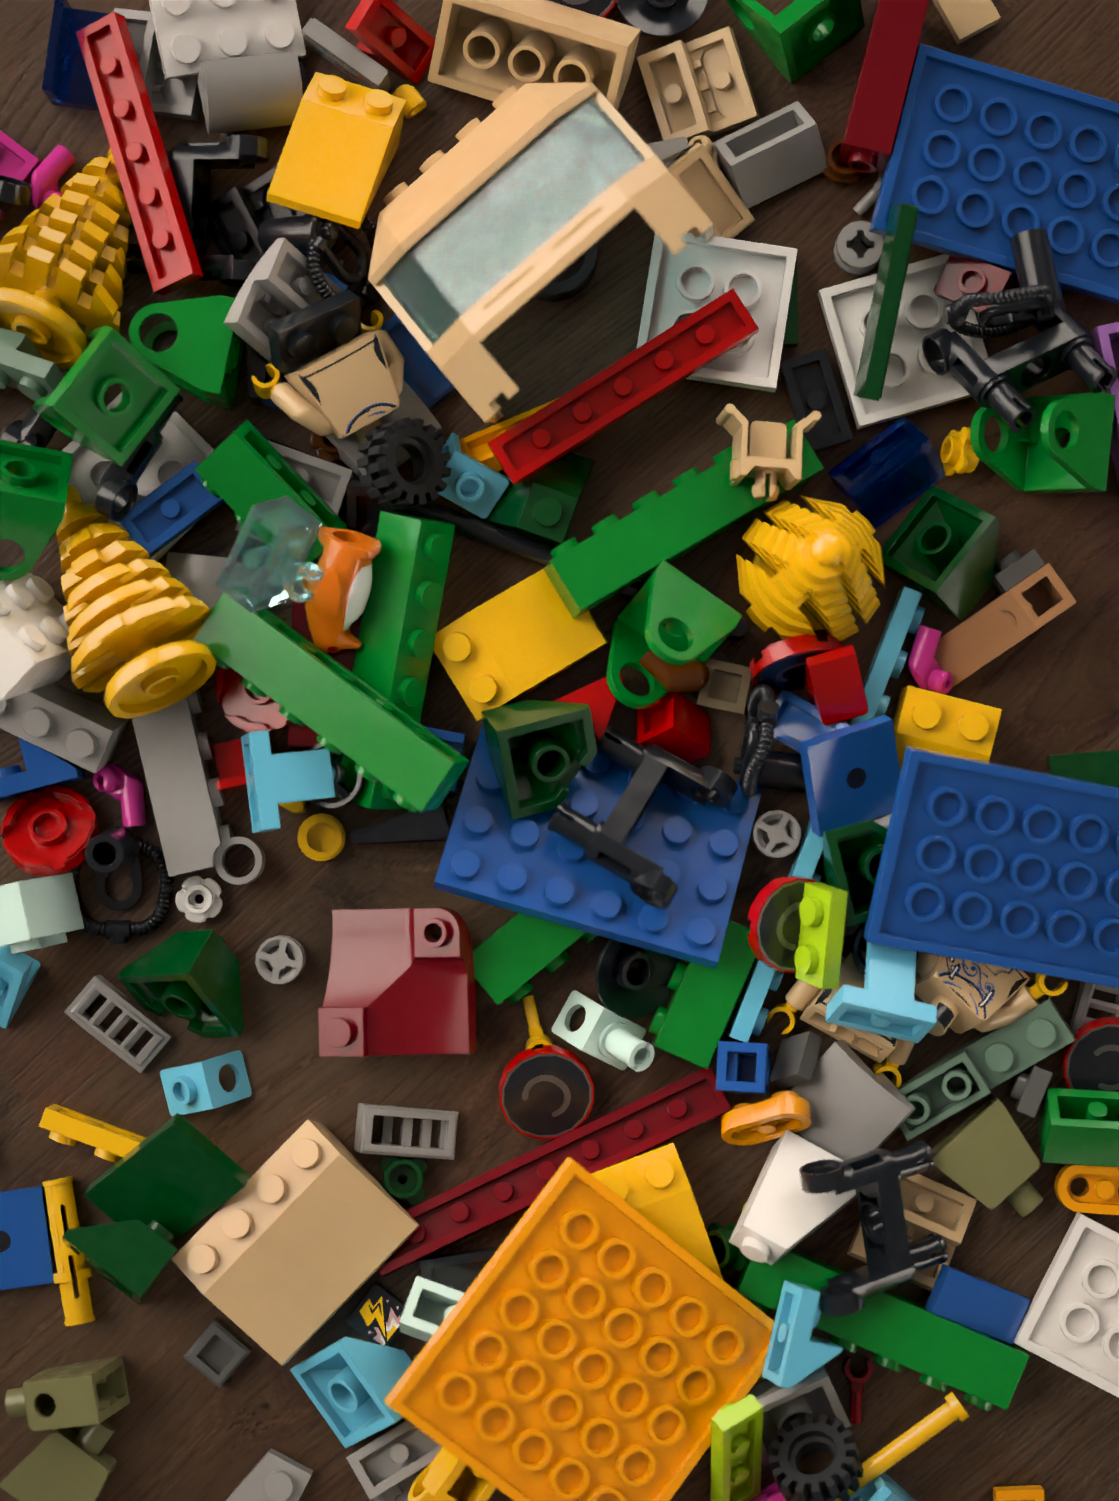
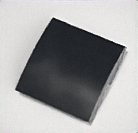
(237, 217)

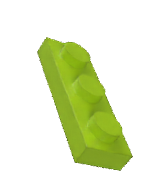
(736, 1451)

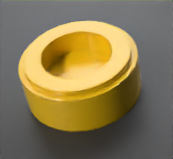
(321, 837)

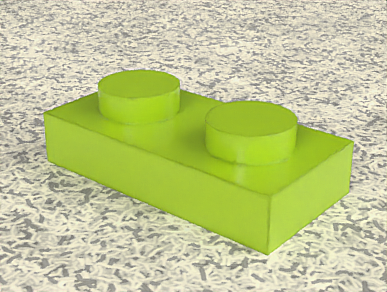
(821, 935)

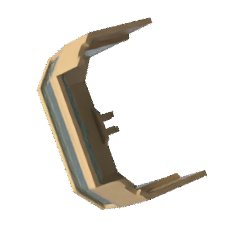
(508, 219)

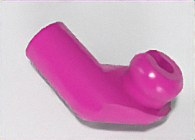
(48, 172)
(924, 665)
(126, 789)

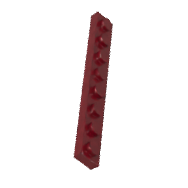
(593, 1146)

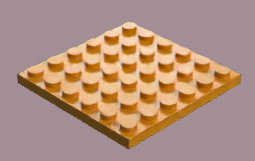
(585, 1355)

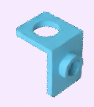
(471, 482)
(197, 1085)

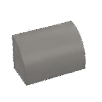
(250, 91)
(772, 154)

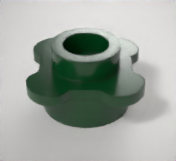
(412, 1169)
(725, 1252)

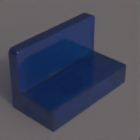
(65, 71)
(889, 471)

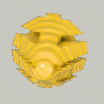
(68, 264)
(811, 569)
(127, 618)

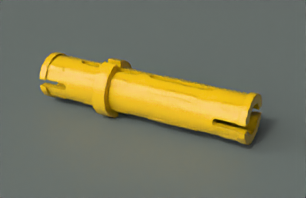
(76, 1308)

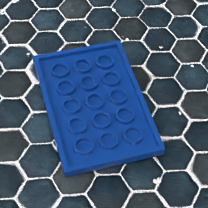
(1003, 157)
(1001, 868)
(549, 878)

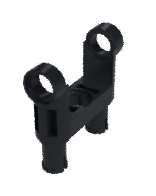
(192, 173)
(1001, 377)
(118, 483)
(606, 840)
(887, 1250)

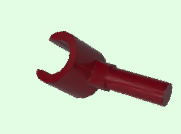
(856, 1388)

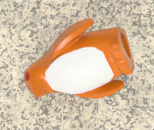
(343, 589)

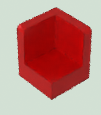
(676, 727)
(230, 765)

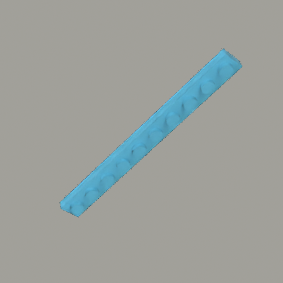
(886, 663)

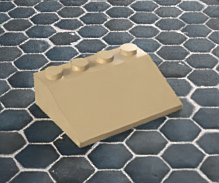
(295, 1241)

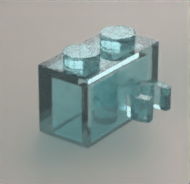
(271, 556)

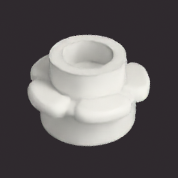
(209, 907)

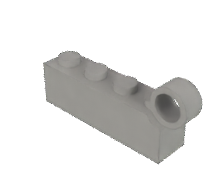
(64, 725)
(185, 795)

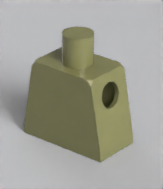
(990, 1158)
(71, 1395)
(64, 1466)

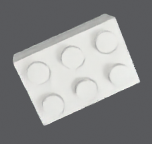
(31, 636)

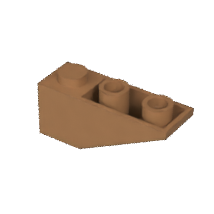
(1003, 623)

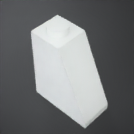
(778, 1209)

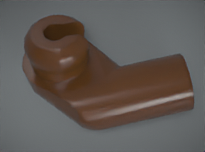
(676, 678)

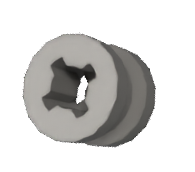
(856, 258)
(782, 836)
(270, 965)

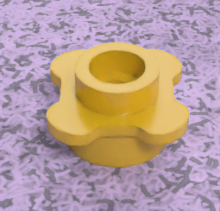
(958, 452)

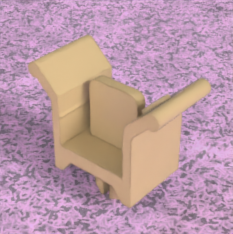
(768, 452)

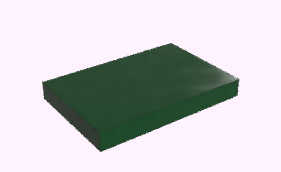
(168, 1179)

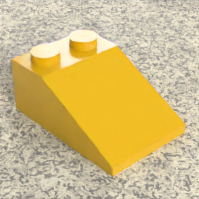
(338, 150)
(514, 644)
(944, 725)
(662, 1194)

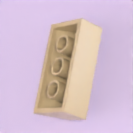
(514, 42)

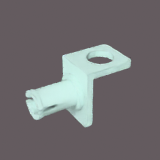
(605, 1034)

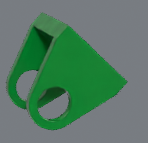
(801, 32)
(206, 351)
(78, 400)
(1033, 458)
(31, 499)
(671, 619)

